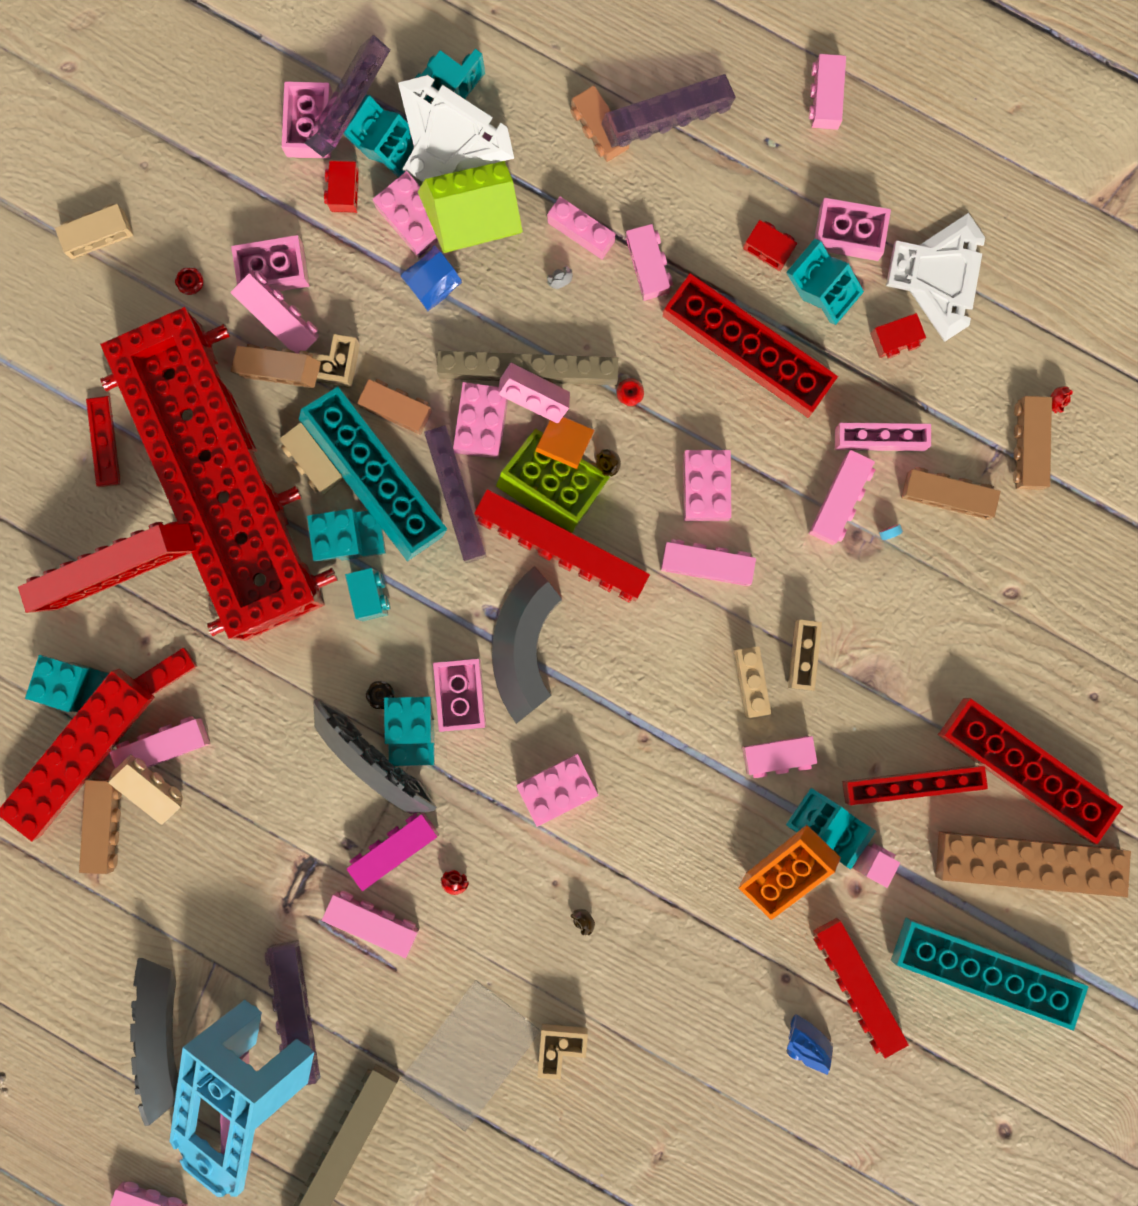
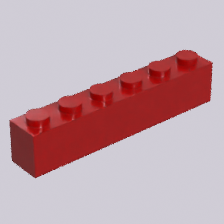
(915, 785)
(860, 987)

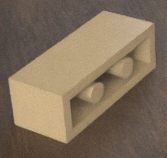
(93, 231)
(310, 459)
(804, 655)
(752, 682)
(146, 789)

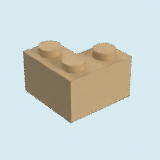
(341, 364)
(559, 1042)

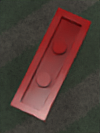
(167, 671)

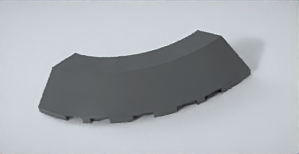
(517, 643)
(368, 762)
(153, 1040)

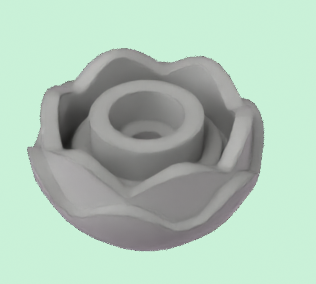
(560, 278)

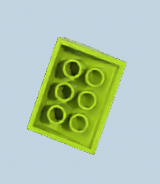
(471, 206)
(549, 486)

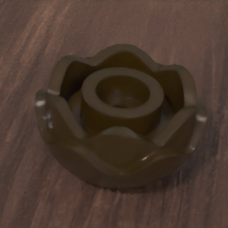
(608, 462)
(374, 690)
(583, 921)

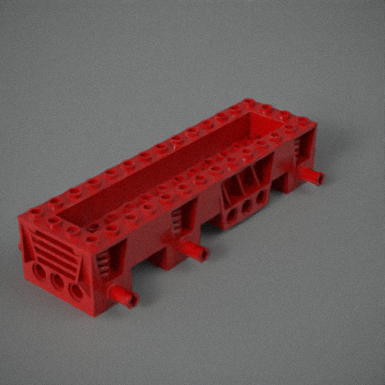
(193, 486)

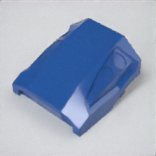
(431, 278)
(809, 1045)

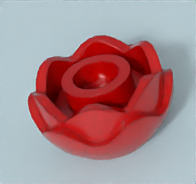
(189, 274)
(627, 398)
(1060, 398)
(454, 882)

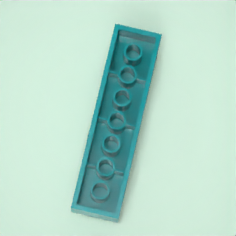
(372, 473)
(989, 973)

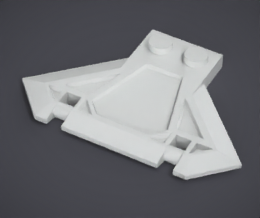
(449, 131)
(941, 274)

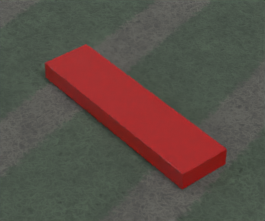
(103, 441)

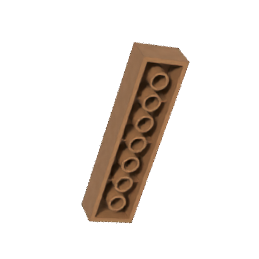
(1033, 864)

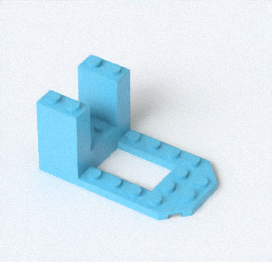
(244, 1096)

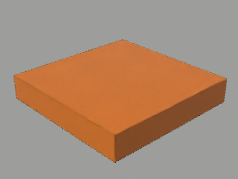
(565, 441)

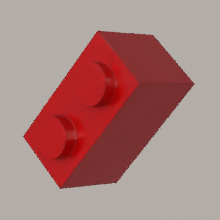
(342, 186)
(770, 245)
(898, 335)

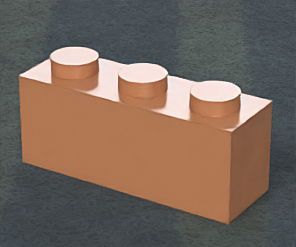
(590, 110)
(395, 406)

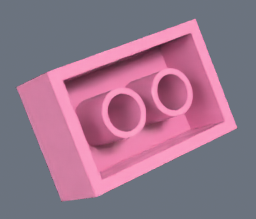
(301, 111)
(406, 213)
(852, 228)
(277, 259)
(480, 421)
(707, 485)
(459, 695)
(557, 790)

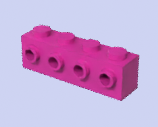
(392, 851)

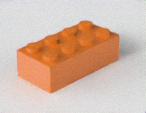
(789, 872)

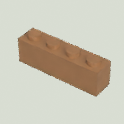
(276, 365)
(1033, 443)
(951, 494)
(99, 827)

